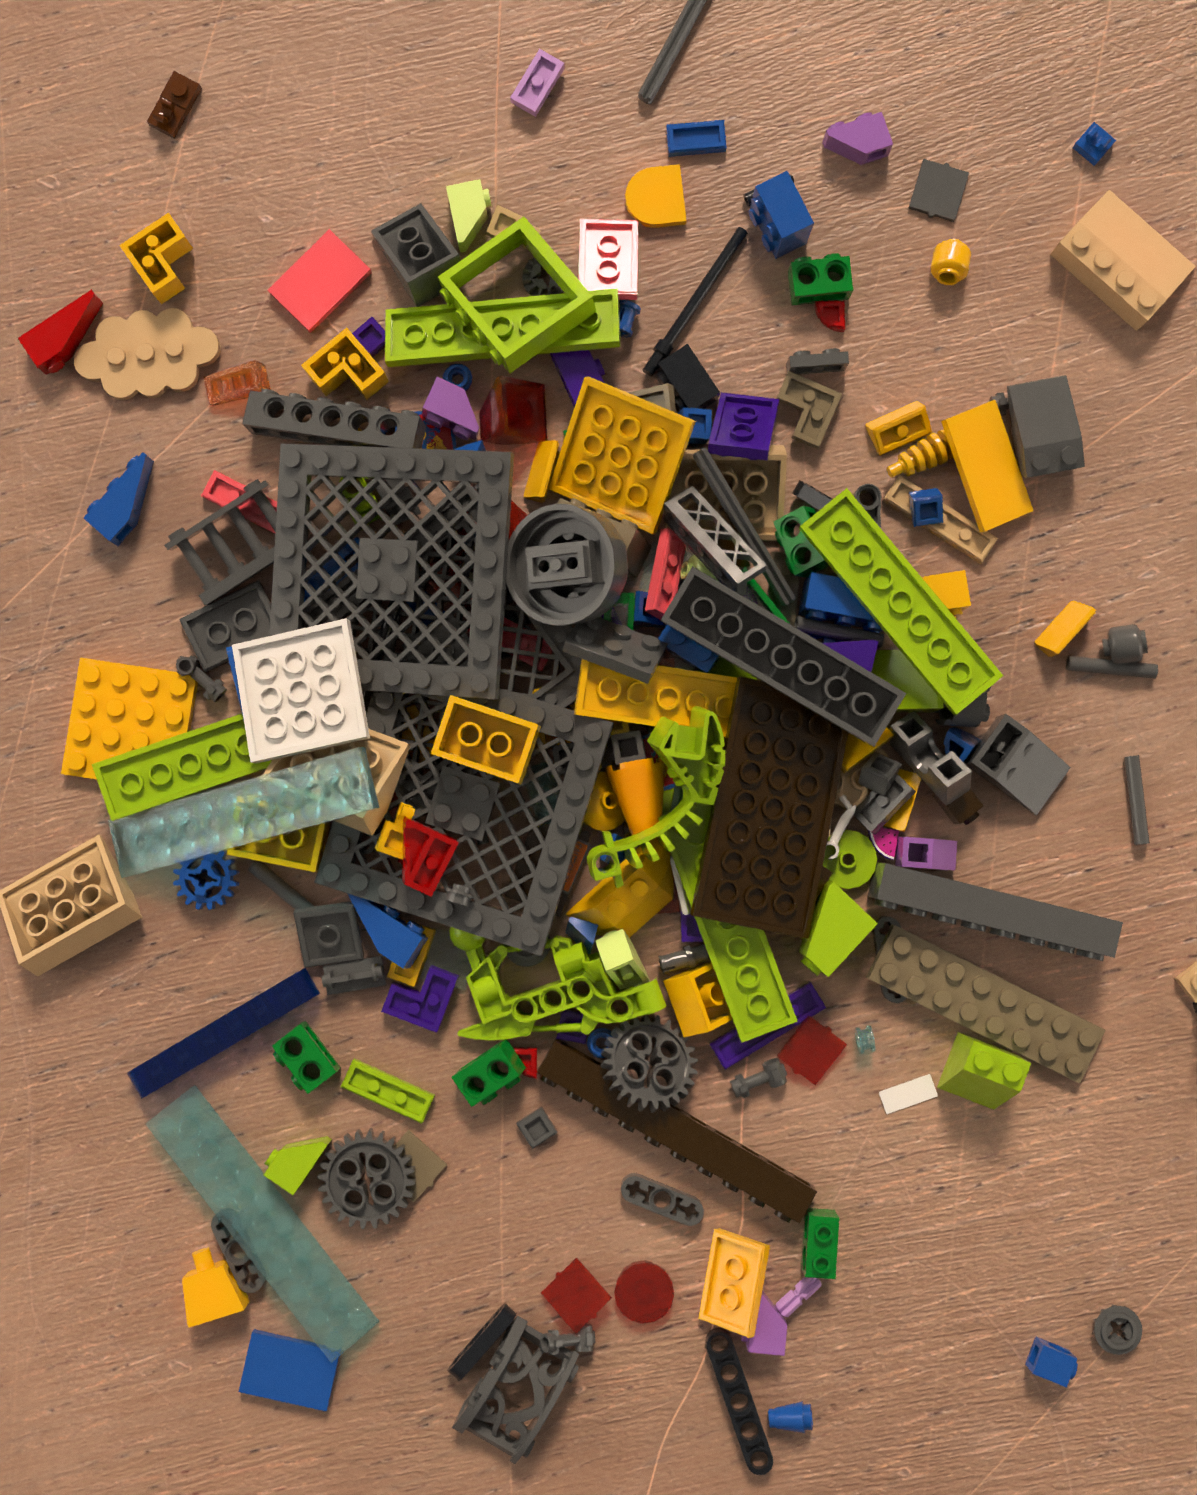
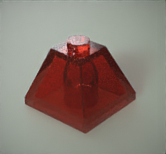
(514, 412)

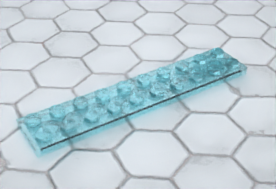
(245, 812)
(262, 1223)

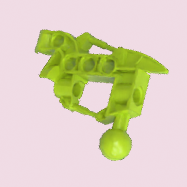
(505, 1020)

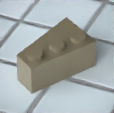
(635, 543)

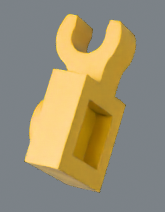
(391, 836)

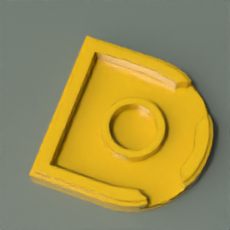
(657, 197)

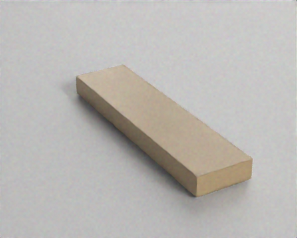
(954, 530)

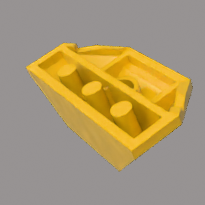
(634, 903)

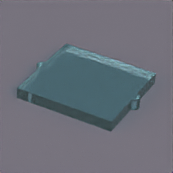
(447, 957)

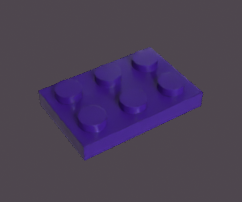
(743, 426)

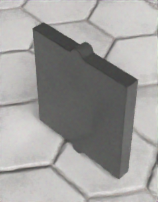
(938, 190)

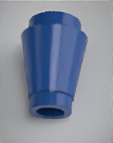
(792, 1417)

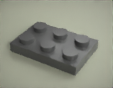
(616, 648)

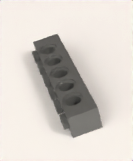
(264, 405)

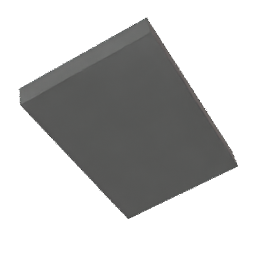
(227, 622)

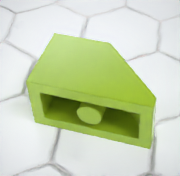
(294, 1162)

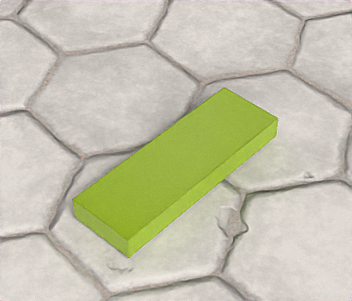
(387, 1090)

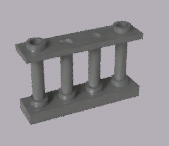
(237, 570)

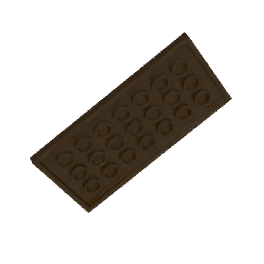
(770, 814)

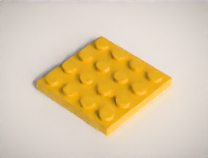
(621, 454)
(123, 710)

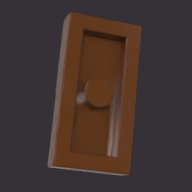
(174, 104)

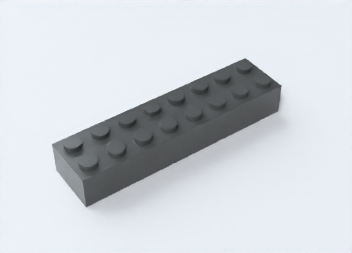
(783, 657)
(1003, 912)

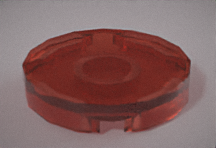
(644, 1292)

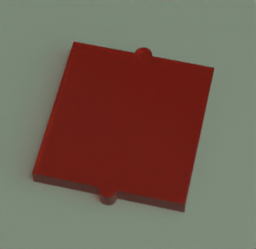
(811, 1050)
(576, 1295)

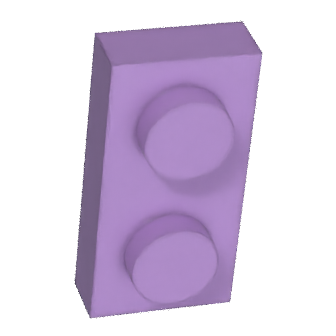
(537, 82)

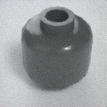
(1125, 644)

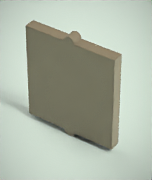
(426, 1162)

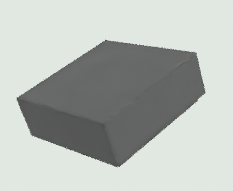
(537, 1127)

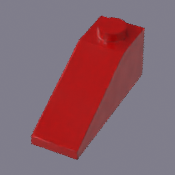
(58, 336)

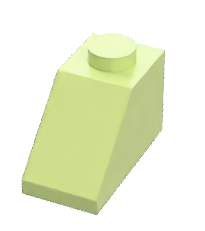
(468, 210)
(621, 959)

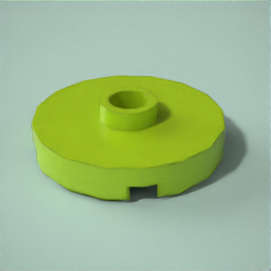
(863, 860)

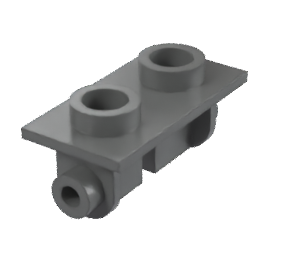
(354, 975)

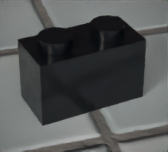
(690, 380)

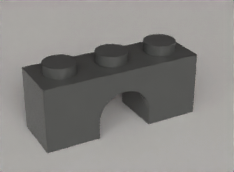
(915, 744)
(620, 749)

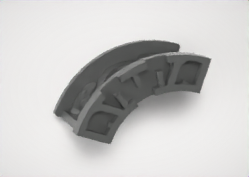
(478, 1416)

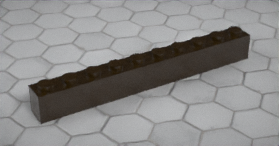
(682, 1134)

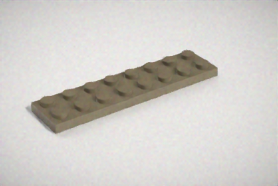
(985, 1003)

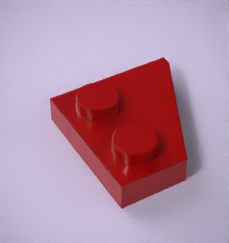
(424, 856)

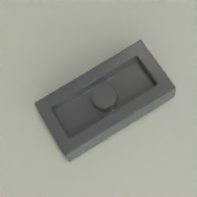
(828, 361)
(879, 809)

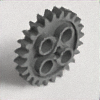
(624, 1056)
(339, 1182)

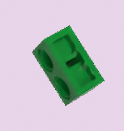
(822, 286)
(797, 546)
(312, 1052)
(486, 1069)
(820, 1243)

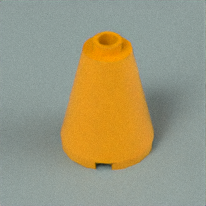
(639, 791)

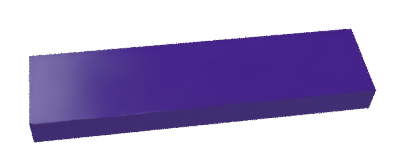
(731, 1050)

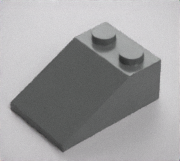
(416, 252)
(1044, 427)

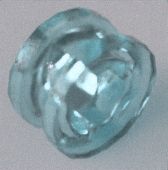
(865, 1039)

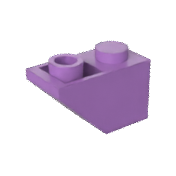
(861, 139)
(450, 407)
(926, 853)
(769, 1332)

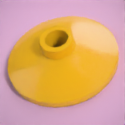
(599, 814)

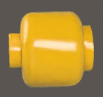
(950, 262)

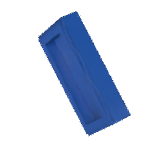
(696, 138)

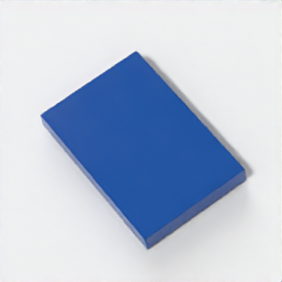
(288, 1371)

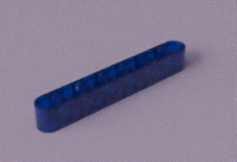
(223, 1033)

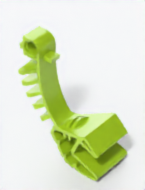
(695, 764)

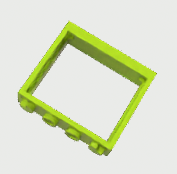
(545, 333)

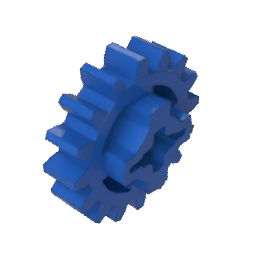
(203, 888)

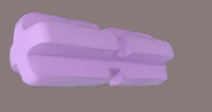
(793, 1299)

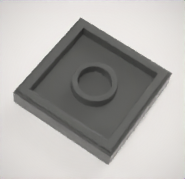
(328, 934)

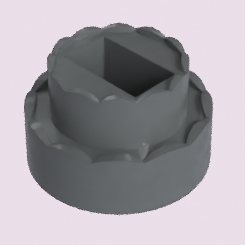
(542, 571)

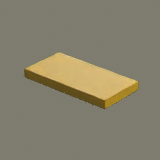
(987, 466)

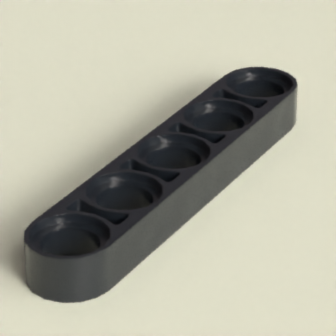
(743, 1415)

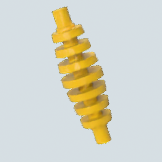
(927, 454)

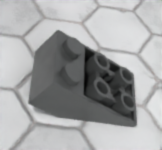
(1017, 763)

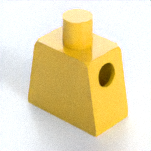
(211, 1290)

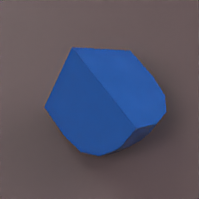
(960, 743)

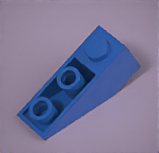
(121, 505)
(390, 934)

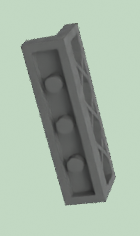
(706, 549)

